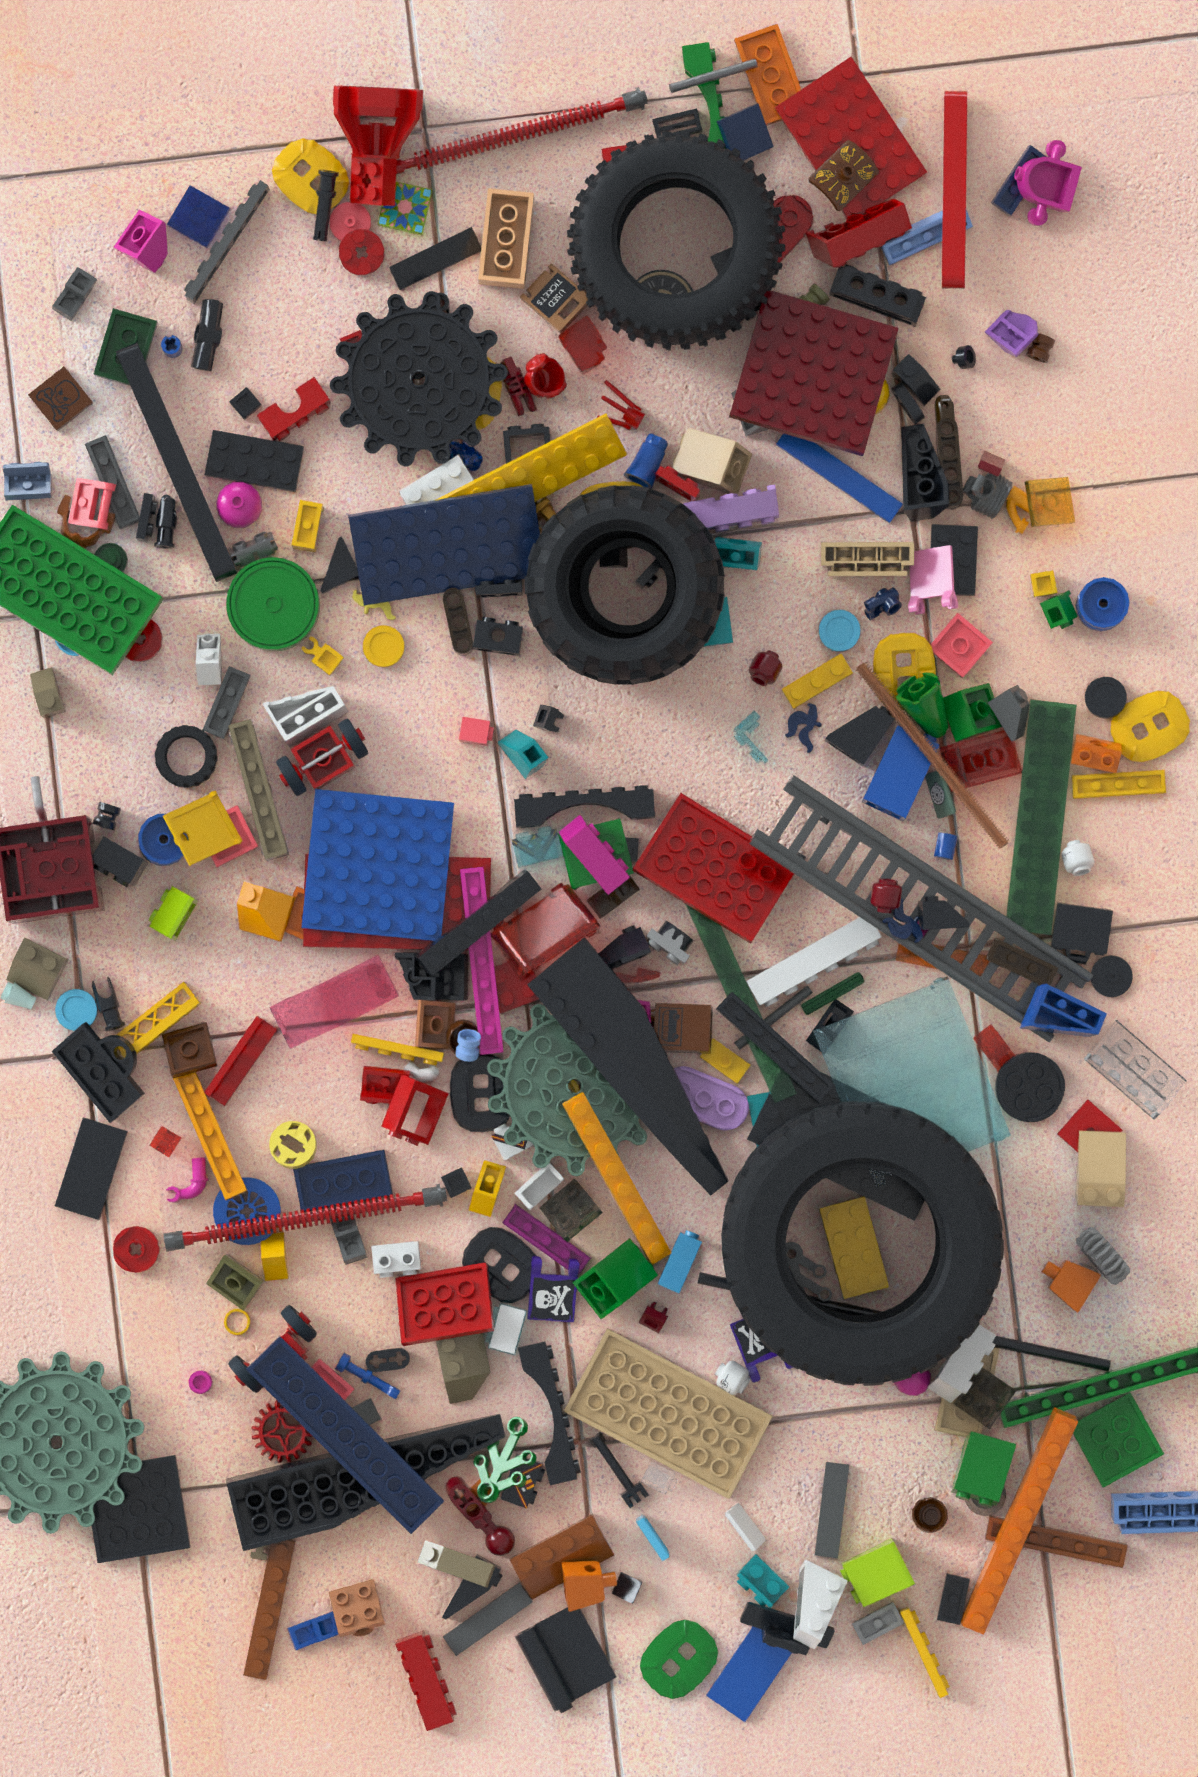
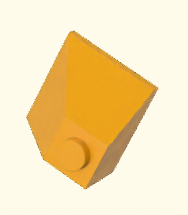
(263, 911)

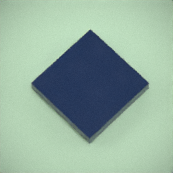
(746, 132)

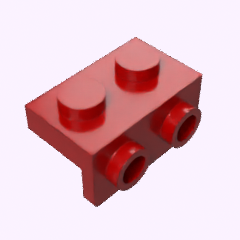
(380, 1084)

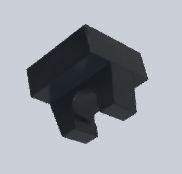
(546, 718)

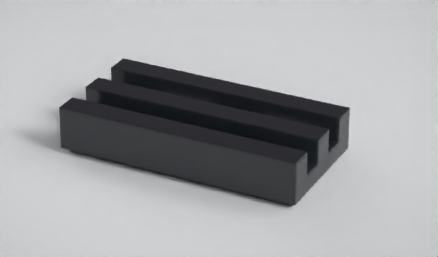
(694, 112)

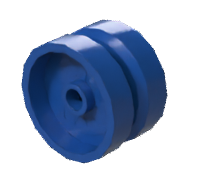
(1107, 591)
(152, 848)

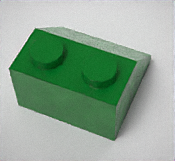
(970, 712)

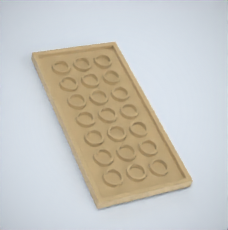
(668, 1413)

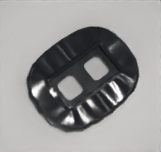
(463, 1095)
(512, 1251)

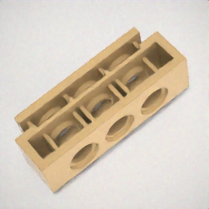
(867, 553)

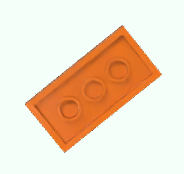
(774, 77)

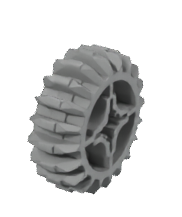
(1103, 1255)

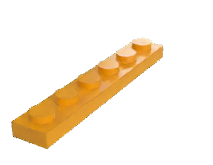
(210, 1135)

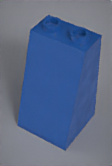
(898, 776)

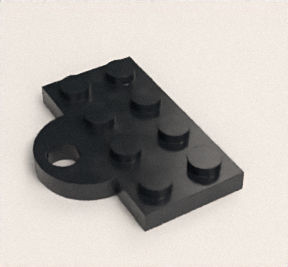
(101, 1070)

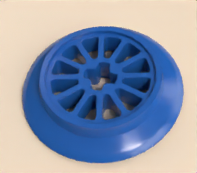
(263, 1190)

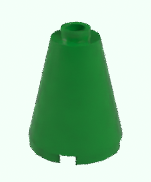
(924, 703)

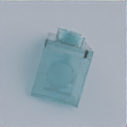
(749, 724)

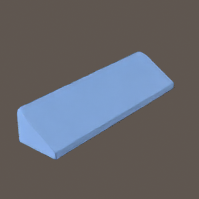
(919, 237)

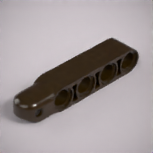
(947, 416)

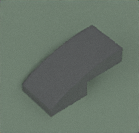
(74, 293)
(349, 1240)

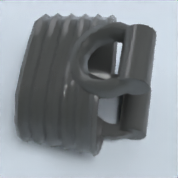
(994, 493)

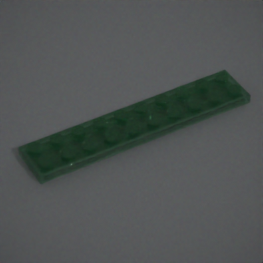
(1040, 815)

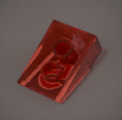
(982, 759)

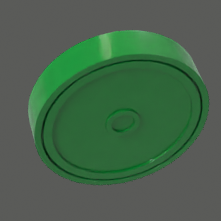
(273, 604)

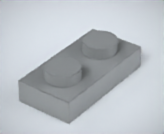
(877, 1623)

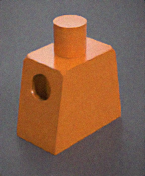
(1071, 1282)
(585, 1583)

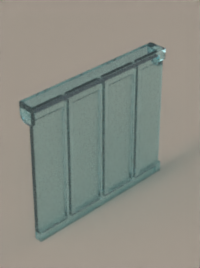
(919, 1059)

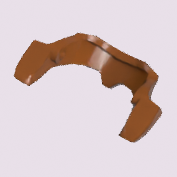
(75, 537)

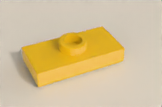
(726, 1061)

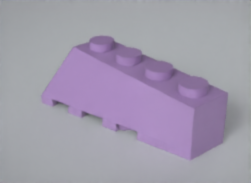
(736, 510)

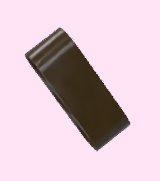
(453, 611)

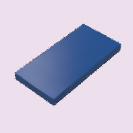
(748, 1675)

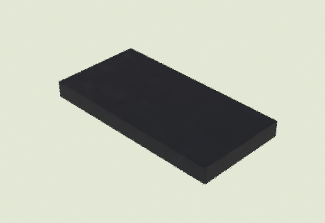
(91, 1168)

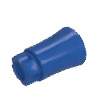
(647, 461)

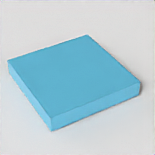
(653, 1537)

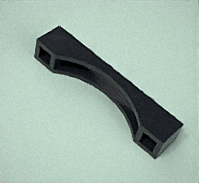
(535, 811)
(477, 924)
(536, 1363)

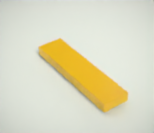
(1118, 784)

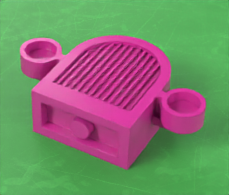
(1048, 182)

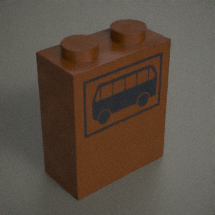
(683, 1027)

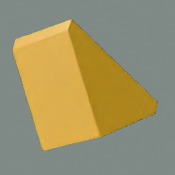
(274, 1257)

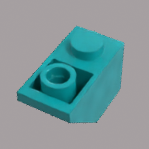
(523, 752)

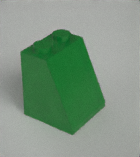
(615, 1278)
(982, 1469)

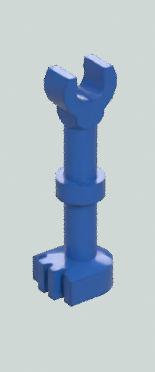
(366, 1376)

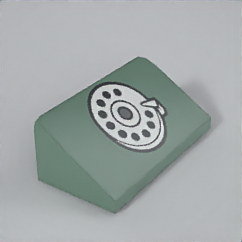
(940, 795)

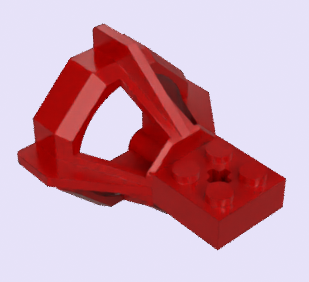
(375, 144)

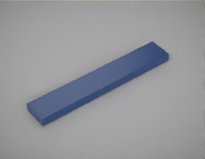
(841, 476)

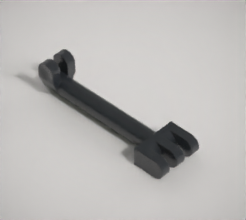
(631, 1490)

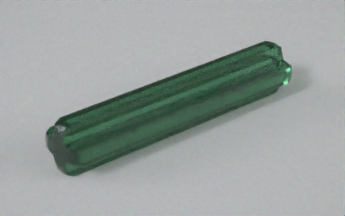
(832, 993)

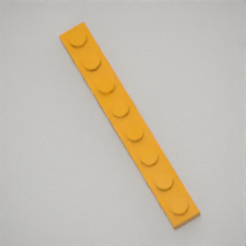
(616, 1178)

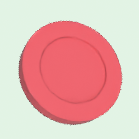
(348, 218)

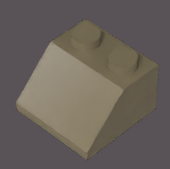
(36, 968)

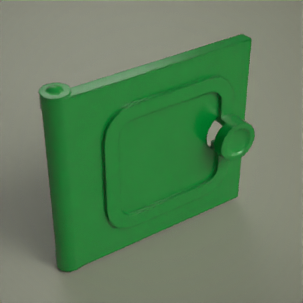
(612, 833)

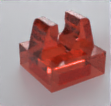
(165, 1141)

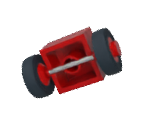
(322, 757)
(299, 1325)

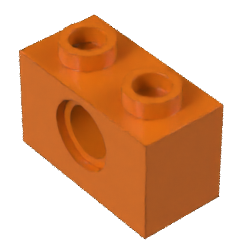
(1096, 753)

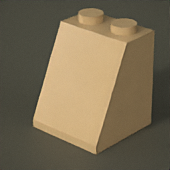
(712, 461)

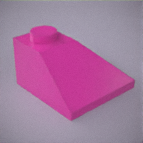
(144, 241)

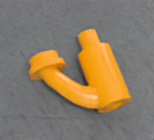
(1017, 498)

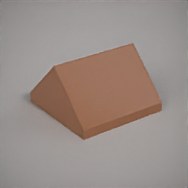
(432, 1023)

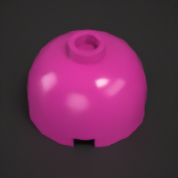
(239, 505)

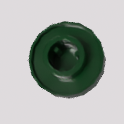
(113, 555)

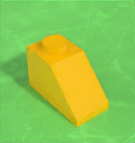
(487, 1188)

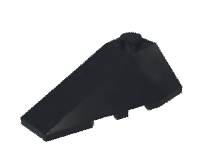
(923, 477)
(626, 948)

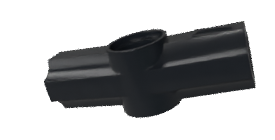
(207, 334)

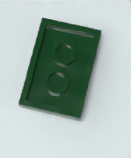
(121, 332)

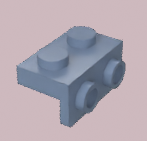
(27, 481)

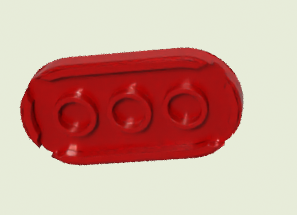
(796, 218)

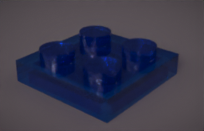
(198, 216)

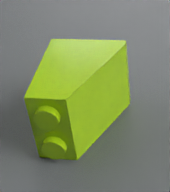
(876, 1573)

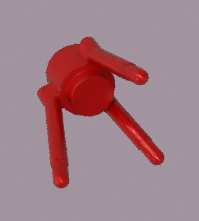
(632, 416)

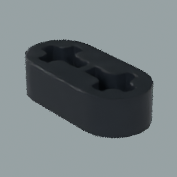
(907, 403)
(387, 1353)

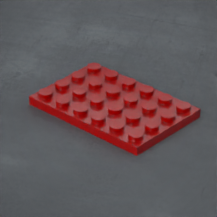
(846, 108)
(713, 868)

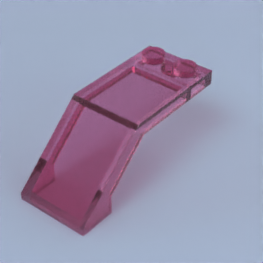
(334, 1002)

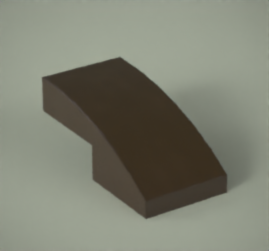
(604, 903)

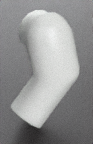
(424, 1074)

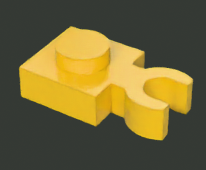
(325, 657)

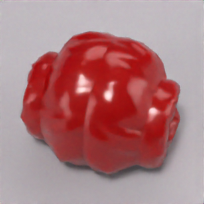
(544, 376)

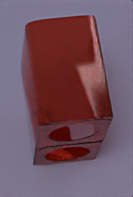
(583, 344)

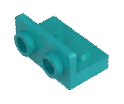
(761, 1581)

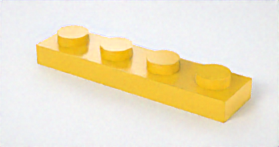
(387, 1047)
(929, 1660)

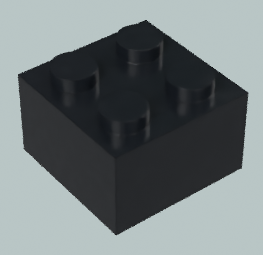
(118, 861)

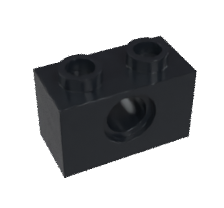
(509, 645)

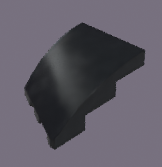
(446, 984)

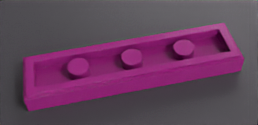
(544, 1238)

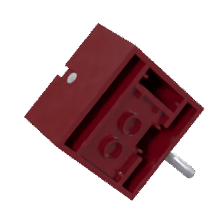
(48, 867)

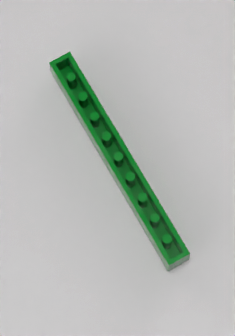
(1100, 1386)

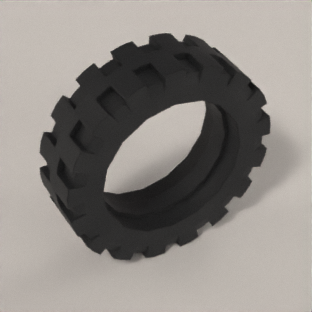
(183, 732)

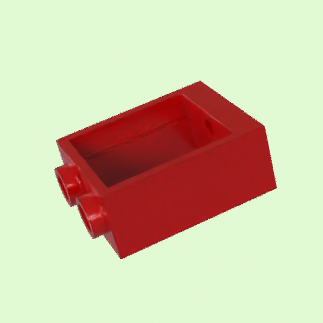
(400, 1105)

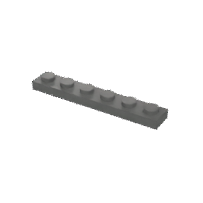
(231, 233)

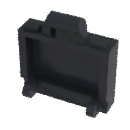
(1081, 930)

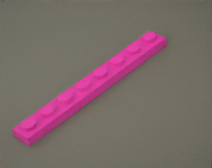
(482, 967)

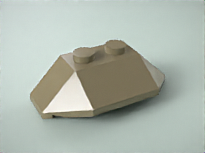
(463, 1366)

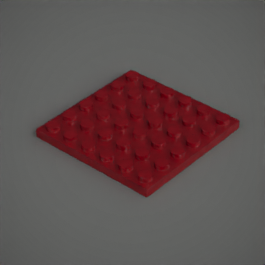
(814, 372)

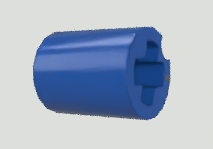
(171, 346)
(945, 846)

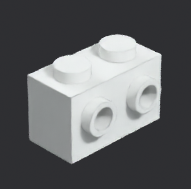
(395, 1258)

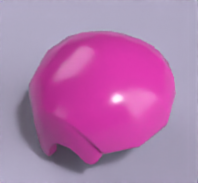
(915, 1385)

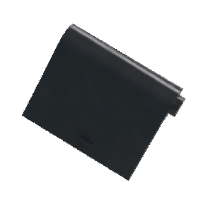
(565, 1657)

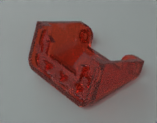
(544, 930)

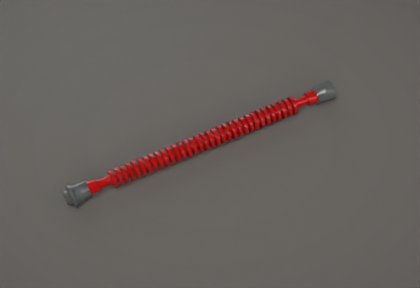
(629, 101)
(428, 1197)

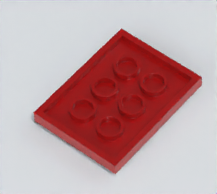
(444, 1304)

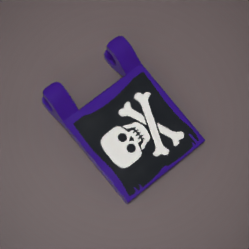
(552, 1295)
(751, 1348)

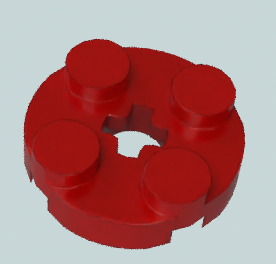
(374, 249)
(150, 645)
(122, 1248)

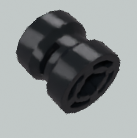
(106, 821)

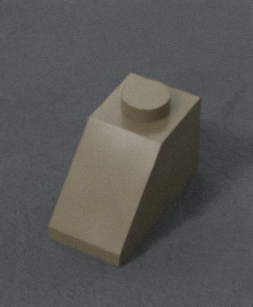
(47, 693)

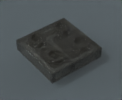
(570, 1210)
(985, 1398)

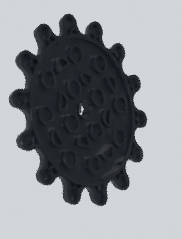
(410, 344)

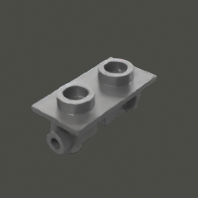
(245, 550)

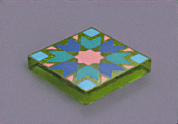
(409, 209)

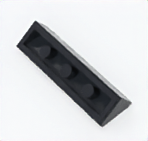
(435, 258)

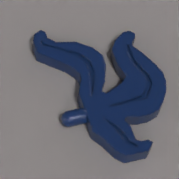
(802, 718)
(904, 931)

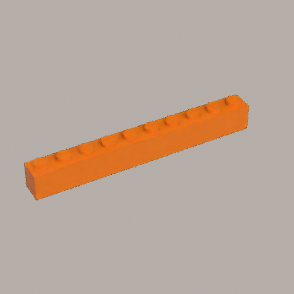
(1019, 1520)

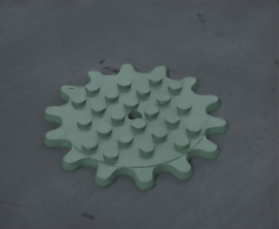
(537, 1085)
(92, 1437)

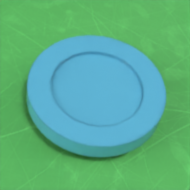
(839, 630)
(75, 1008)

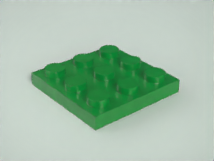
(1116, 1440)

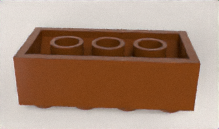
(540, 1564)

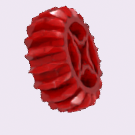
(268, 1434)

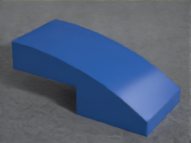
(313, 1630)

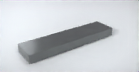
(109, 471)
(831, 1509)
(487, 1619)

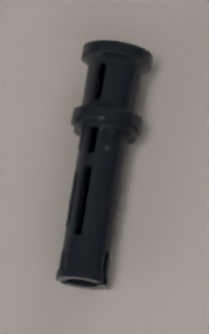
(325, 193)

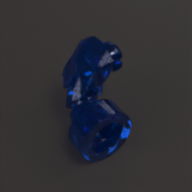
(470, 456)

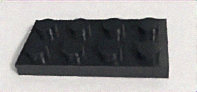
(254, 461)

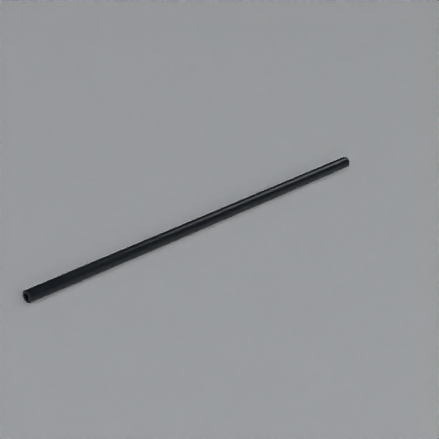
(1000, 1342)

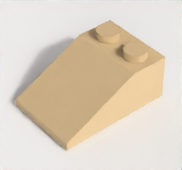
(1101, 1169)

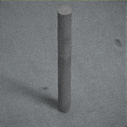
(713, 75)

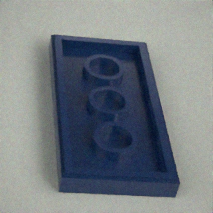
(343, 1180)

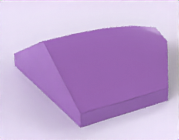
(1013, 332)

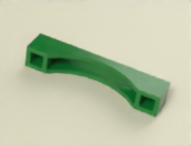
(698, 61)

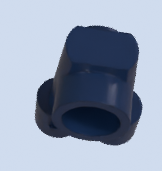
(885, 601)

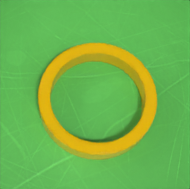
(248, 1321)

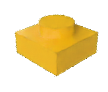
(1043, 583)

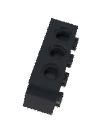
(883, 305)

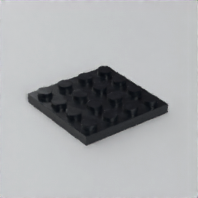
(148, 1519)

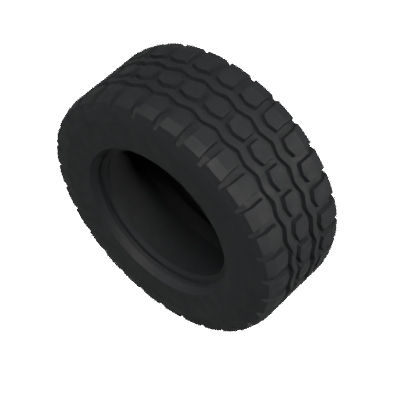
(879, 1344)

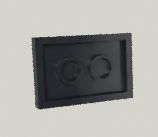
(964, 551)

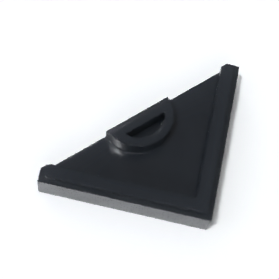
(341, 568)

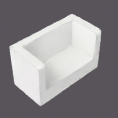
(539, 1186)

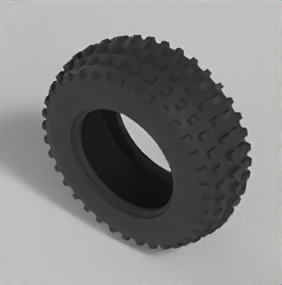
(662, 165)

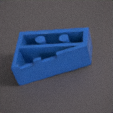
(1061, 1013)

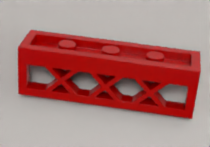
(240, 1060)

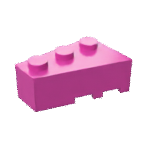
(594, 854)

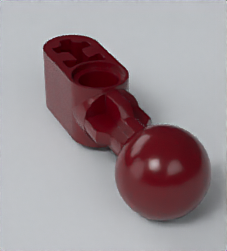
(498, 1539)

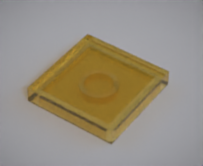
(1049, 502)

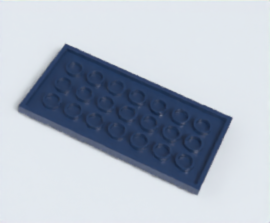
(444, 544)

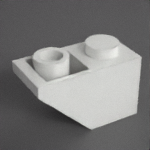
(208, 659)

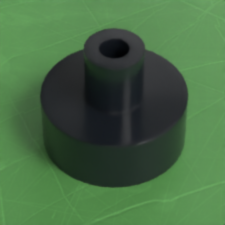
(964, 357)

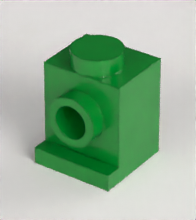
(1059, 610)

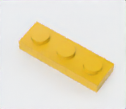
(817, 681)

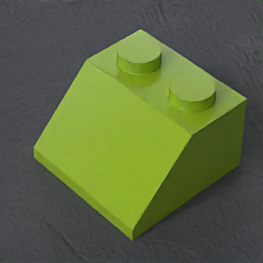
(173, 913)

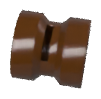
(1040, 348)

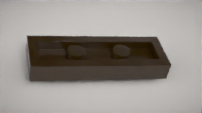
(1021, 963)

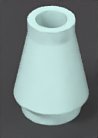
(17, 996)

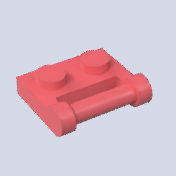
(85, 503)

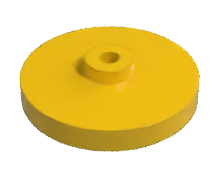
(383, 646)

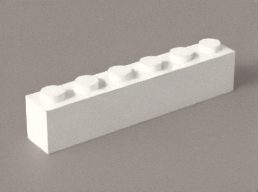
(812, 960)

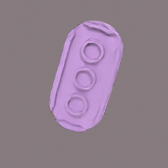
(713, 1100)

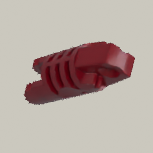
(516, 387)

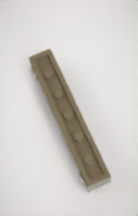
(258, 790)

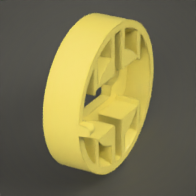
(301, 1159)

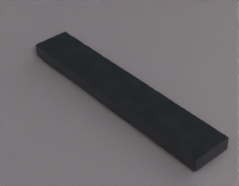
(775, 1047)

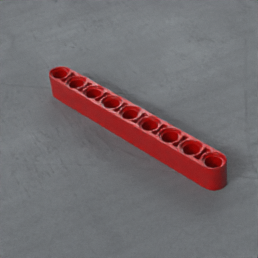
(954, 190)

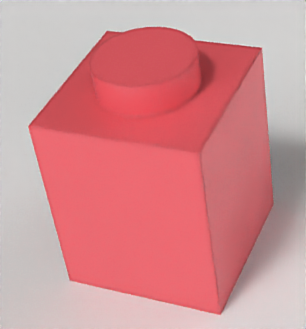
(476, 731)

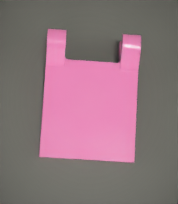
(931, 578)

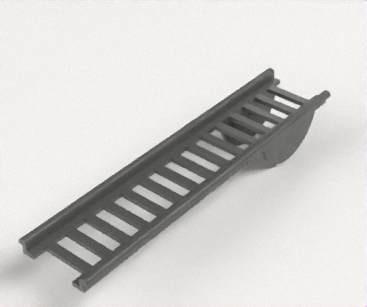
(860, 832)

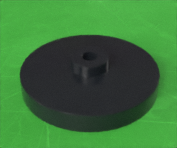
(1105, 697)
(1111, 976)

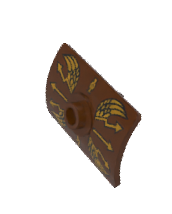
(844, 174)

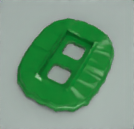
(666, 1647)

